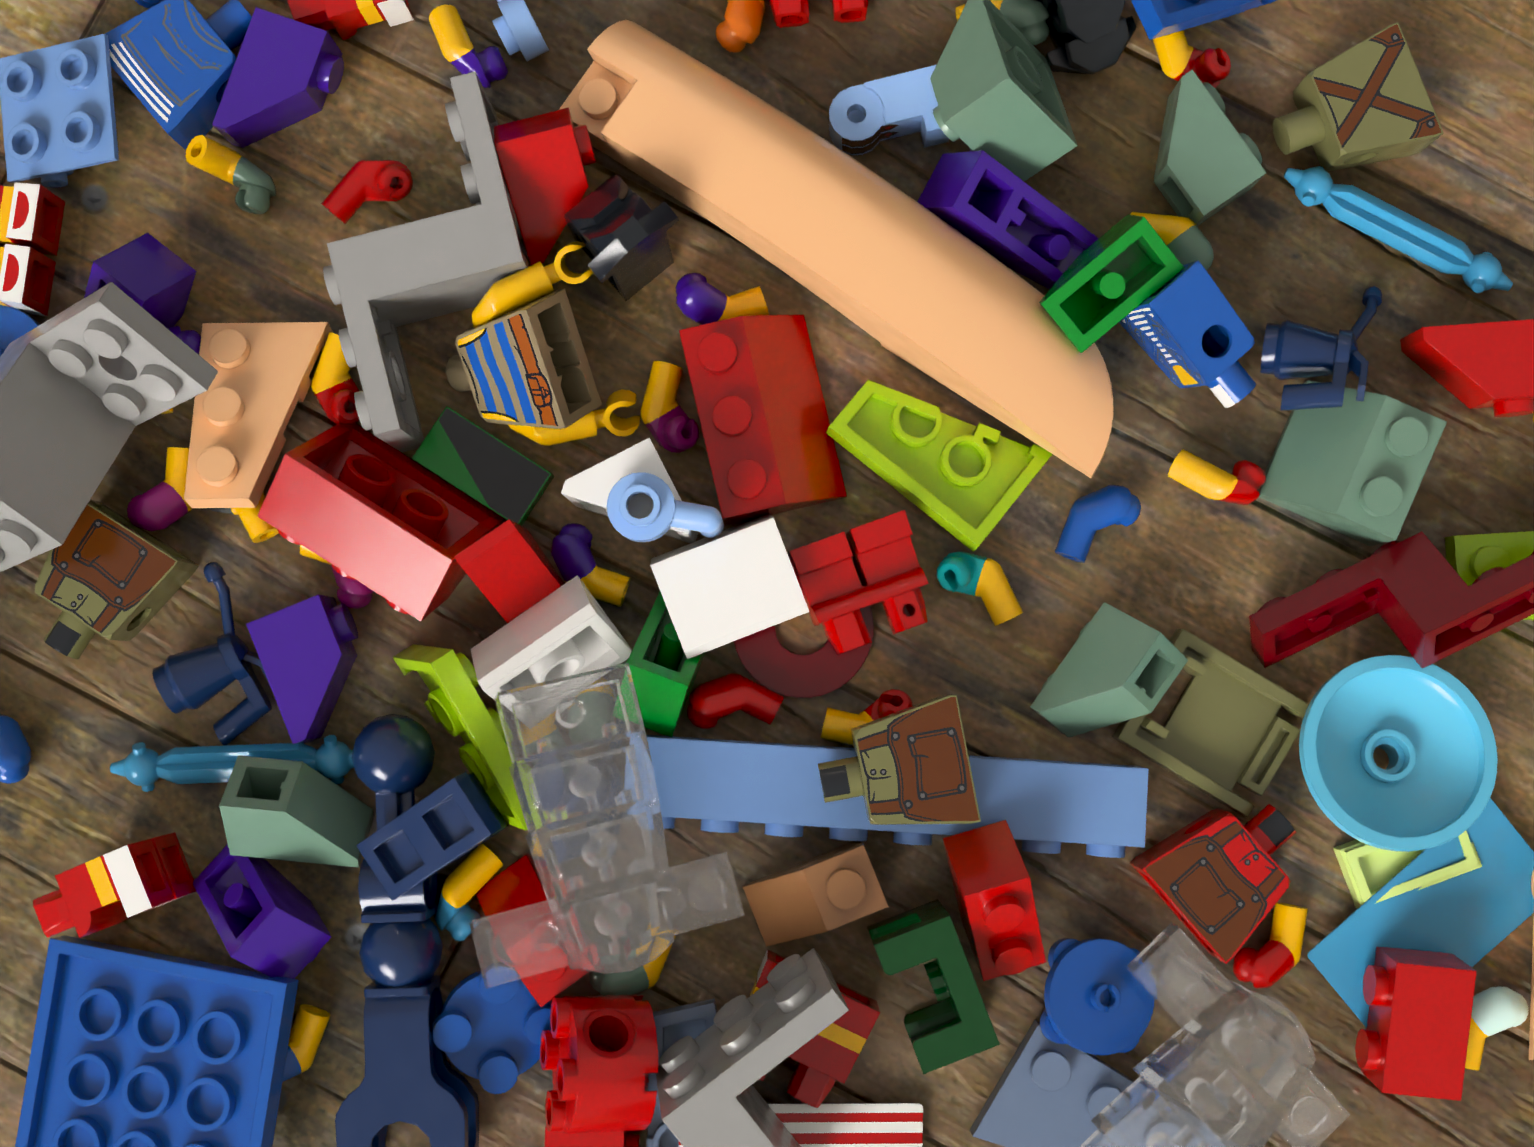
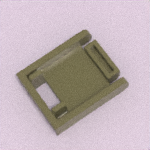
(1220, 726)

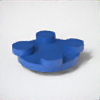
(1094, 997)
(491, 1031)

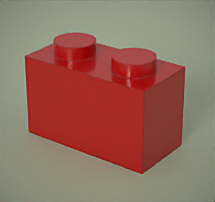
(995, 900)
(1416, 1023)

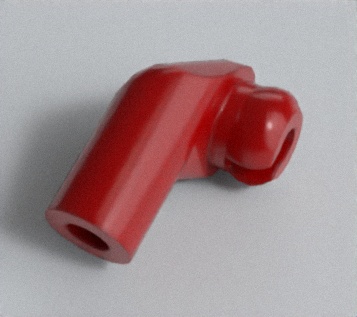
(368, 182)
(730, 694)

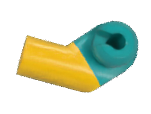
(980, 578)

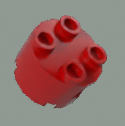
(600, 1063)

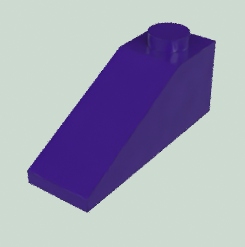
(1004, 216)

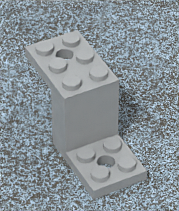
(424, 271)
(72, 403)
(709, 1079)

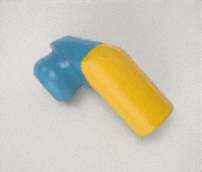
(459, 888)

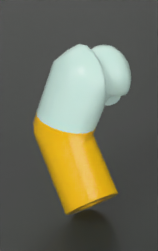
(1492, 1013)

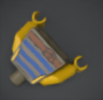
(530, 360)

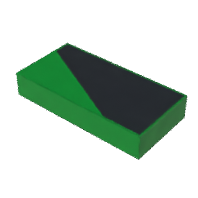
(483, 466)

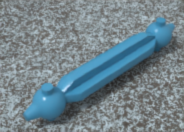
(1398, 229)
(216, 763)

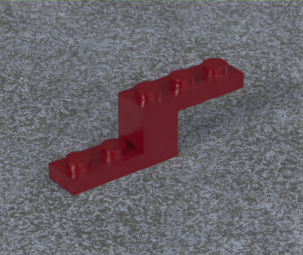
(1411, 591)

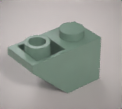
(1201, 154)
(1109, 674)
(291, 814)

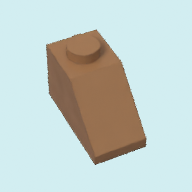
(816, 895)

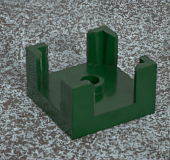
(959, 1020)

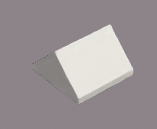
(592, 486)
(729, 585)
(550, 641)

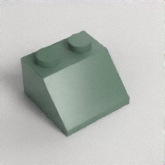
(1000, 93)
(1353, 464)

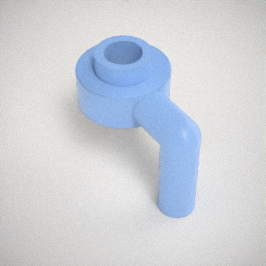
(519, 29)
(665, 513)

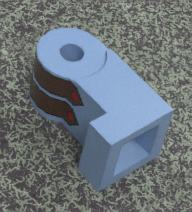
(884, 111)

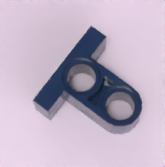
(432, 834)

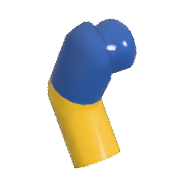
(305, 1039)

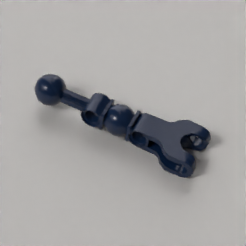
(400, 953)

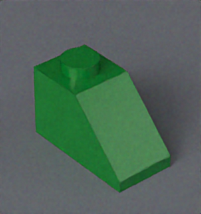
(1110, 280)
(661, 671)

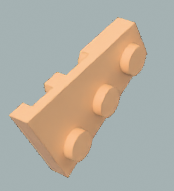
(247, 407)

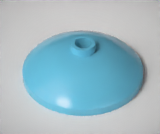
(1435, 746)

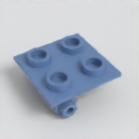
(58, 110)

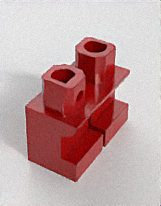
(887, 574)

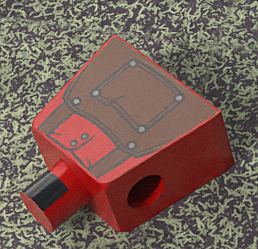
(1220, 875)

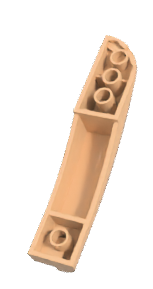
(845, 238)

